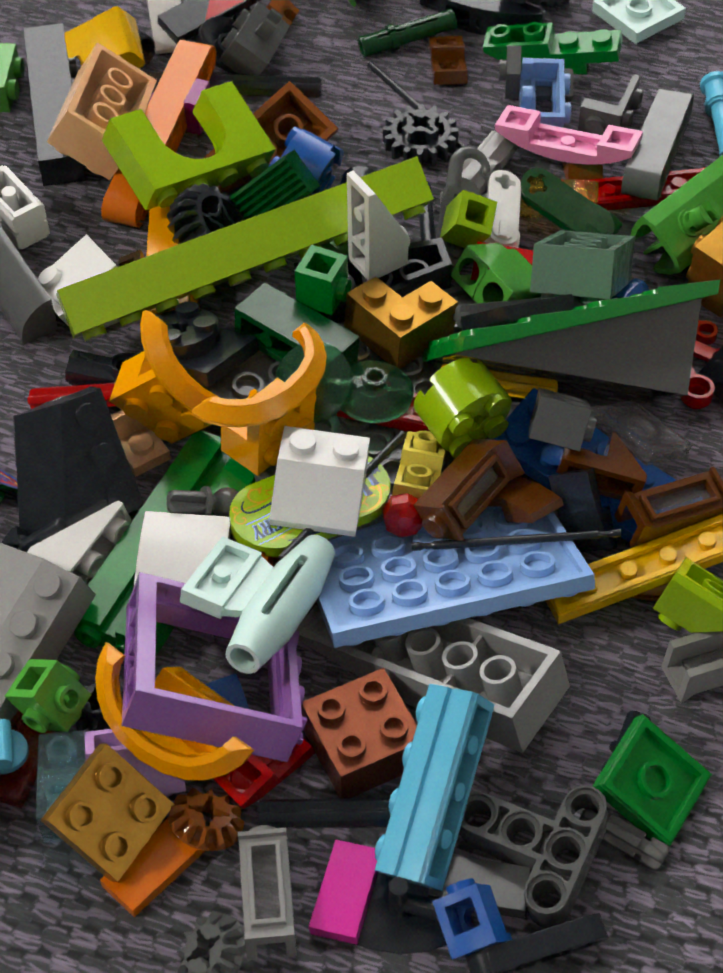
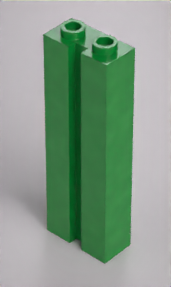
(196, 466)

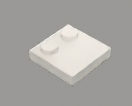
(77, 264)

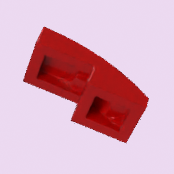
(261, 775)

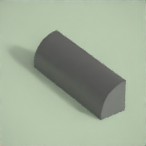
(23, 296)

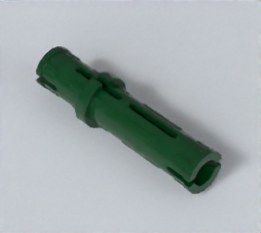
(395, 36)

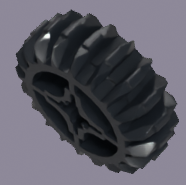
(200, 212)

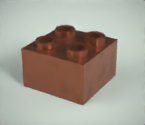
(359, 732)

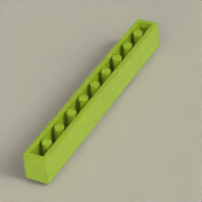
(232, 253)

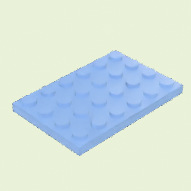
(388, 589)

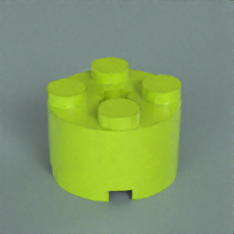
(463, 405)

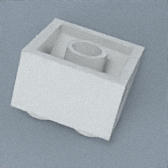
(319, 481)

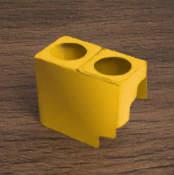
(111, 29)

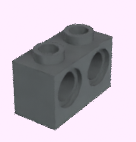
(561, 420)

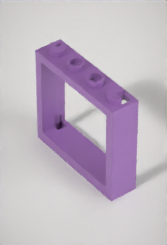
(195, 718)

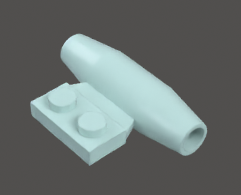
(265, 597)

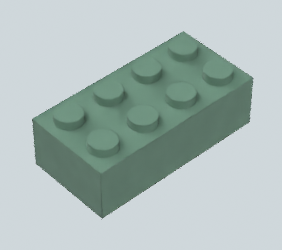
(582, 265)

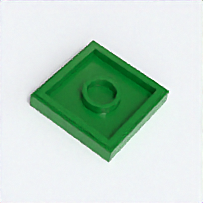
(652, 780)

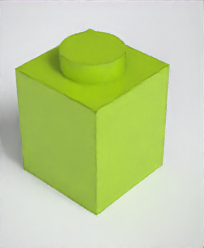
(468, 219)

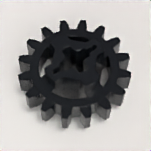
(420, 134)

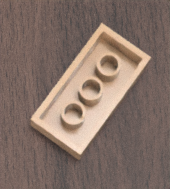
(100, 91)

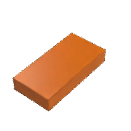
(152, 870)

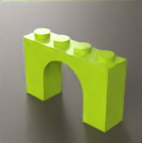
(161, 174)

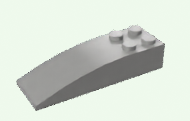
(467, 655)

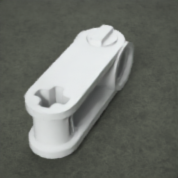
(506, 190)

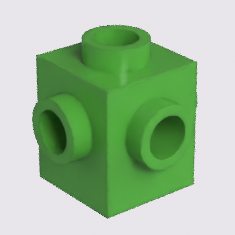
(48, 695)

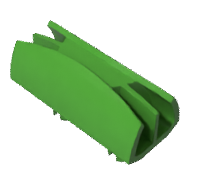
(684, 218)

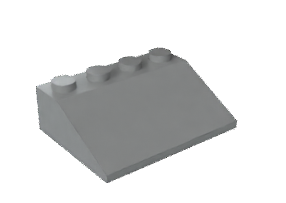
(37, 613)

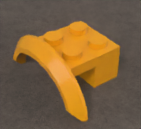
(158, 388)
(256, 425)
(165, 753)

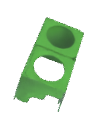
(506, 269)

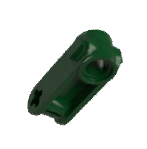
(565, 205)

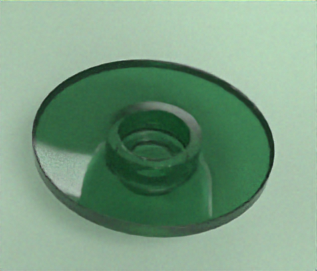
(334, 386)
(378, 392)

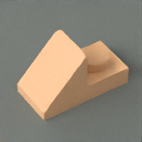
(139, 443)

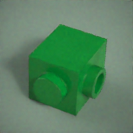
(322, 279)

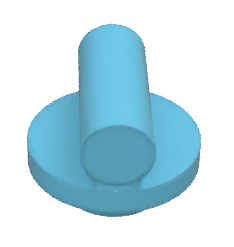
(13, 748)

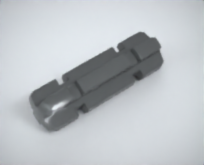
(631, 840)

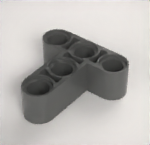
(549, 839)

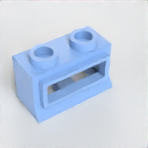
(546, 73)

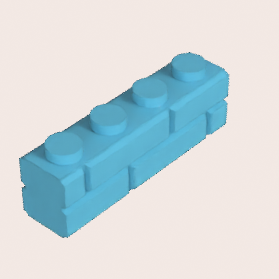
(434, 786)

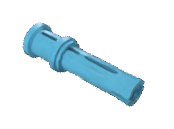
(712, 87)

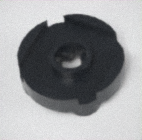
(191, 330)

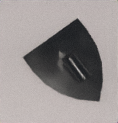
(400, 918)

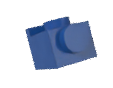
(455, 918)

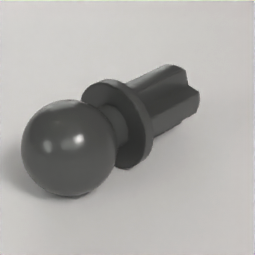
(201, 501)

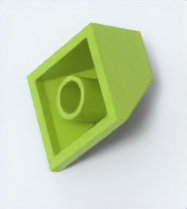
(692, 600)

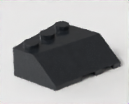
(70, 461)

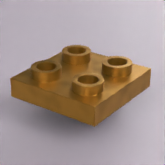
(107, 812)

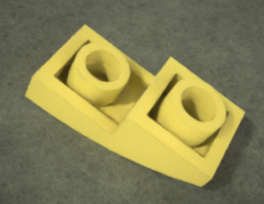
(419, 464)

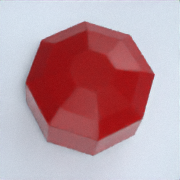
(401, 516)

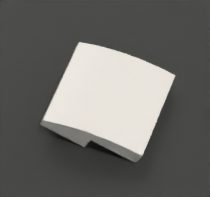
(177, 543)

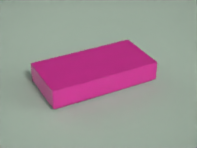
(345, 893)

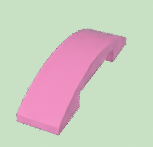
(566, 145)

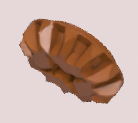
(188, 823)

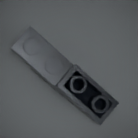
(478, 15)

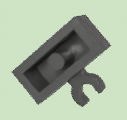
(254, 41)

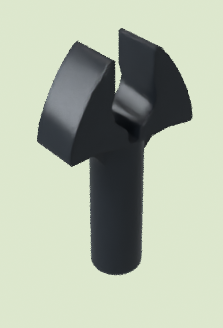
(20, 540)

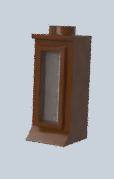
(467, 488)
(672, 506)

